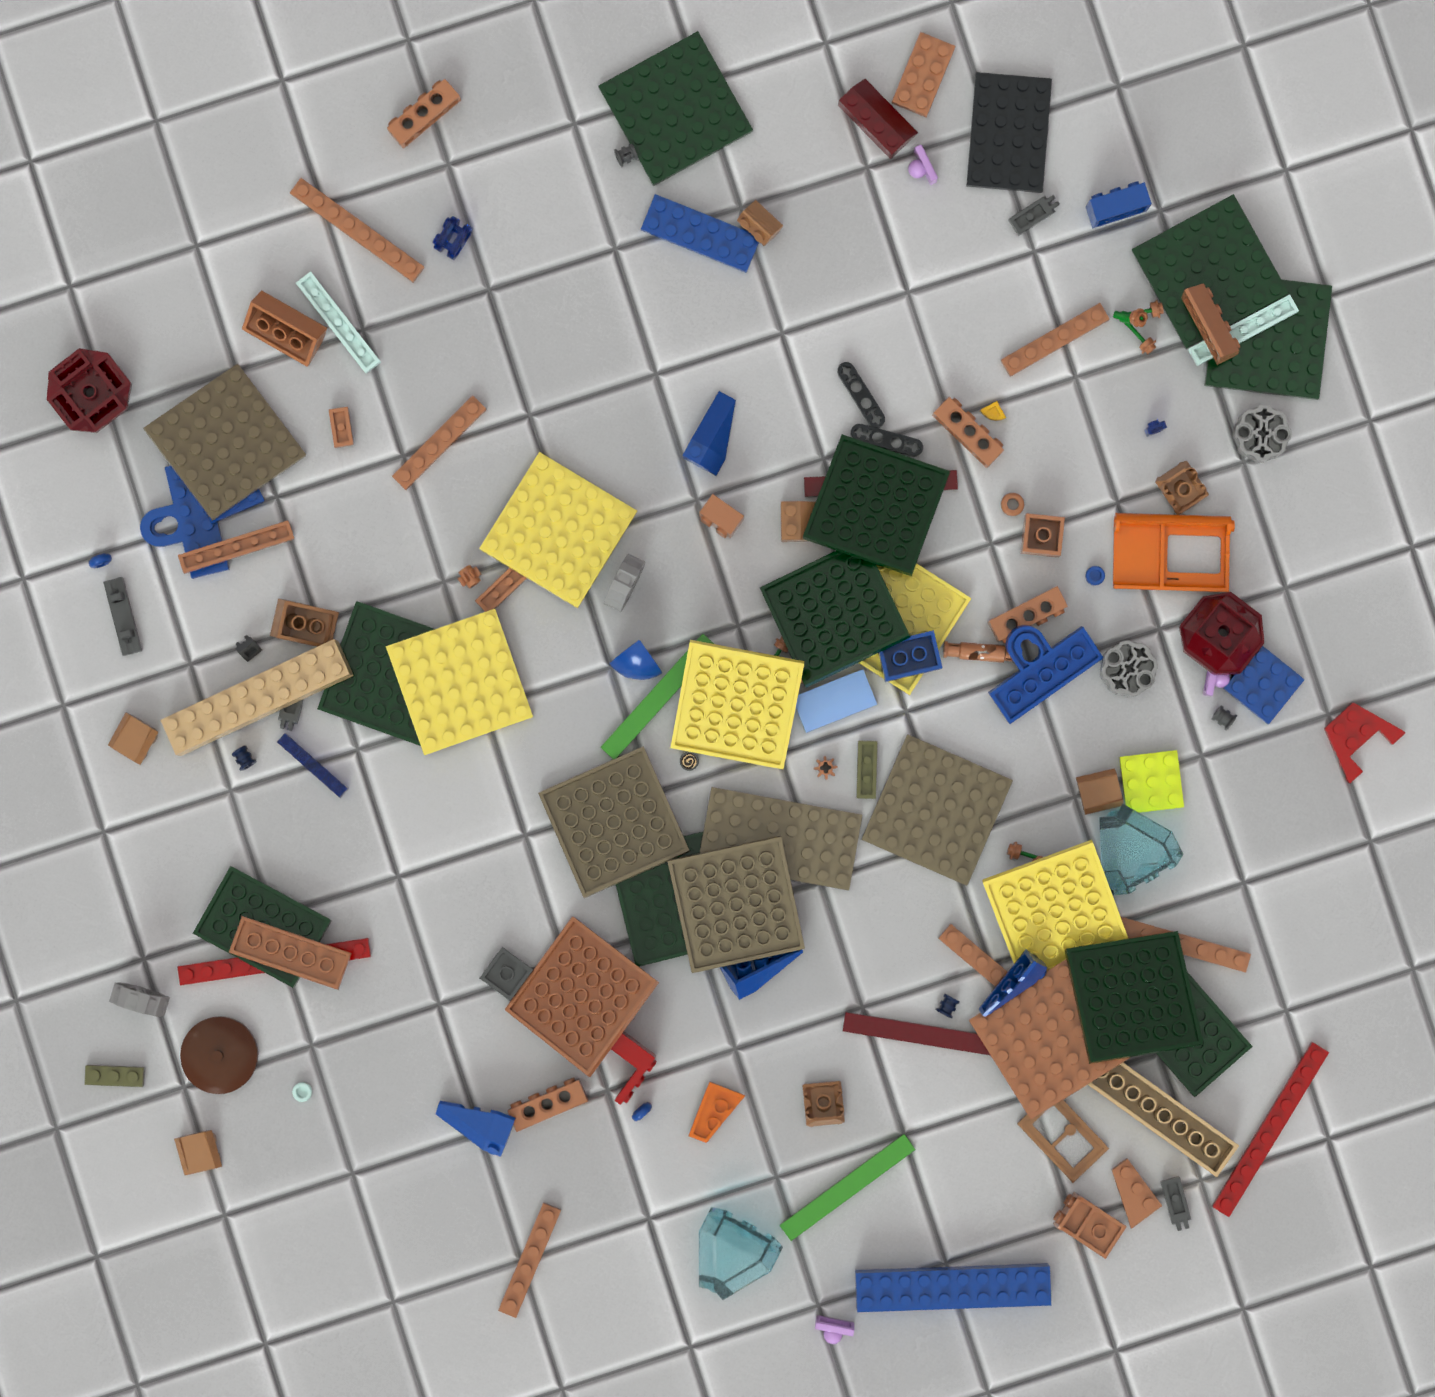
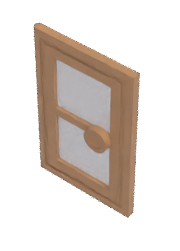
(1064, 1139)

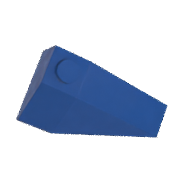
(711, 438)
(751, 975)
(1021, 976)
(484, 1129)

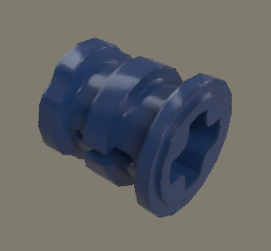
(243, 758)
(947, 1006)

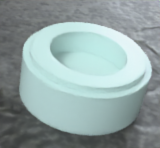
(302, 1091)

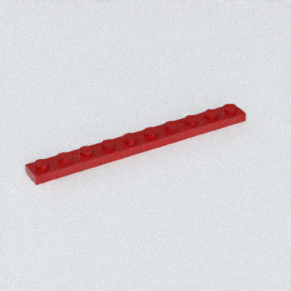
(236, 968)
(1270, 1129)

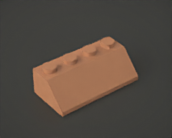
(1210, 323)
(284, 328)

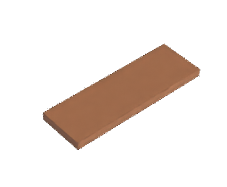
(290, 953)

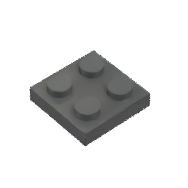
(506, 973)

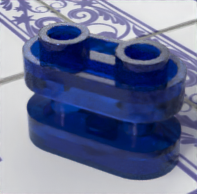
(450, 227)

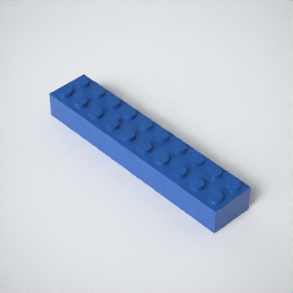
(953, 1287)

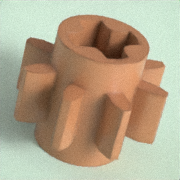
(469, 576)
(829, 763)

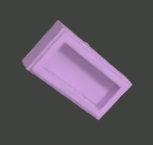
(922, 166)
(1214, 680)
(834, 1328)

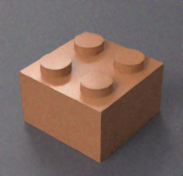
(721, 516)
(1042, 535)

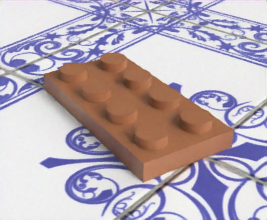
(923, 74)

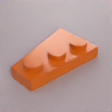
(713, 1111)

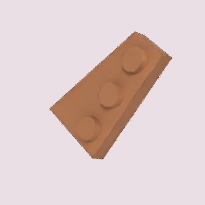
(1135, 1194)

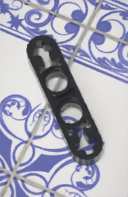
(858, 396)
(887, 437)

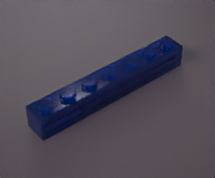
(312, 765)

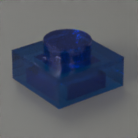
(1155, 427)

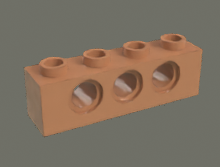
(422, 123)
(985, 456)
(1052, 597)
(577, 1097)

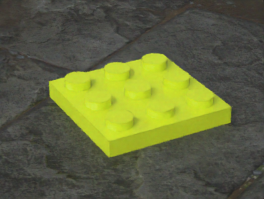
(1152, 781)

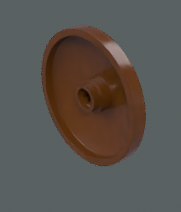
(219, 1055)

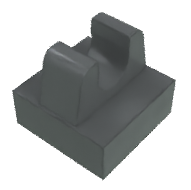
(248, 648)

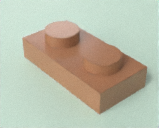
(341, 427)

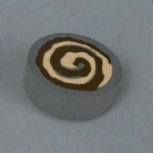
(689, 761)

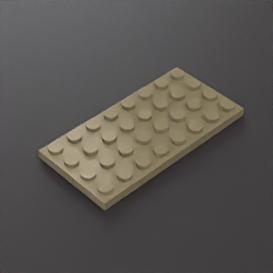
(815, 839)

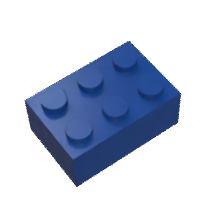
(1118, 204)
(911, 657)

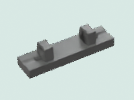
(122, 616)

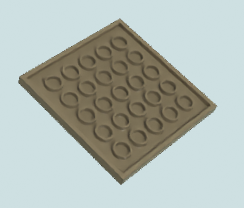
(224, 442)
(937, 809)
(613, 822)
(736, 904)

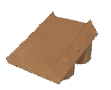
(1182, 487)
(133, 738)
(1099, 791)
(823, 1103)
(198, 1152)

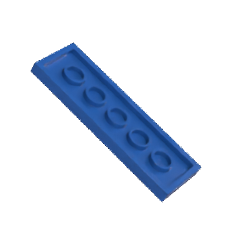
(700, 233)

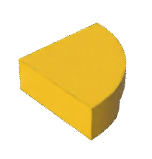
(993, 412)

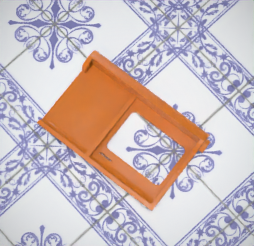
(1142, 551)

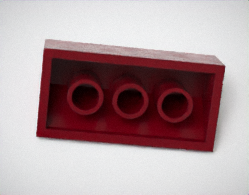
(877, 118)

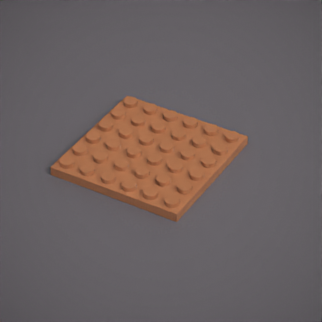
(581, 996)
(1041, 1043)

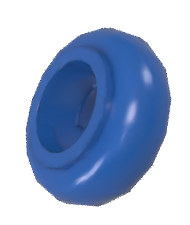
(100, 560)
(639, 1113)

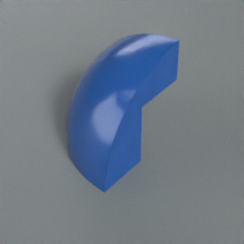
(636, 663)

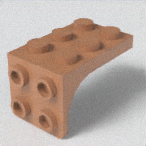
(1088, 1224)

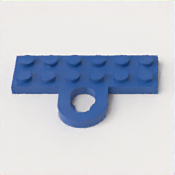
(193, 524)
(1046, 673)

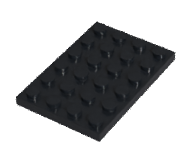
(1009, 132)

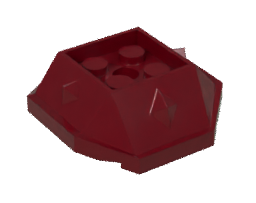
(74, 377)
(1222, 653)

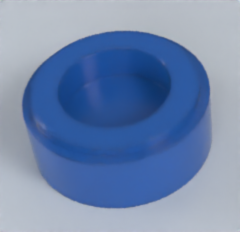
(1095, 575)

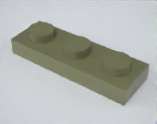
(866, 769)
(114, 1076)

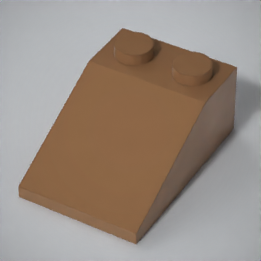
(795, 519)
(303, 623)

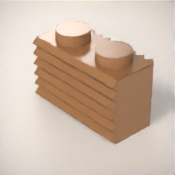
(759, 223)

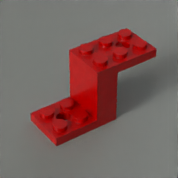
(637, 1056)

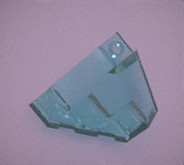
(1134, 849)
(733, 1253)

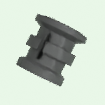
(624, 150)
(1224, 717)

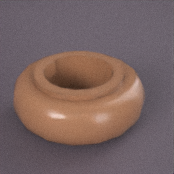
(1018, 498)

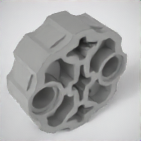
(1276, 446)
(624, 582)
(1135, 686)
(139, 999)

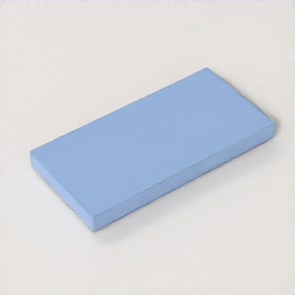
(835, 700)

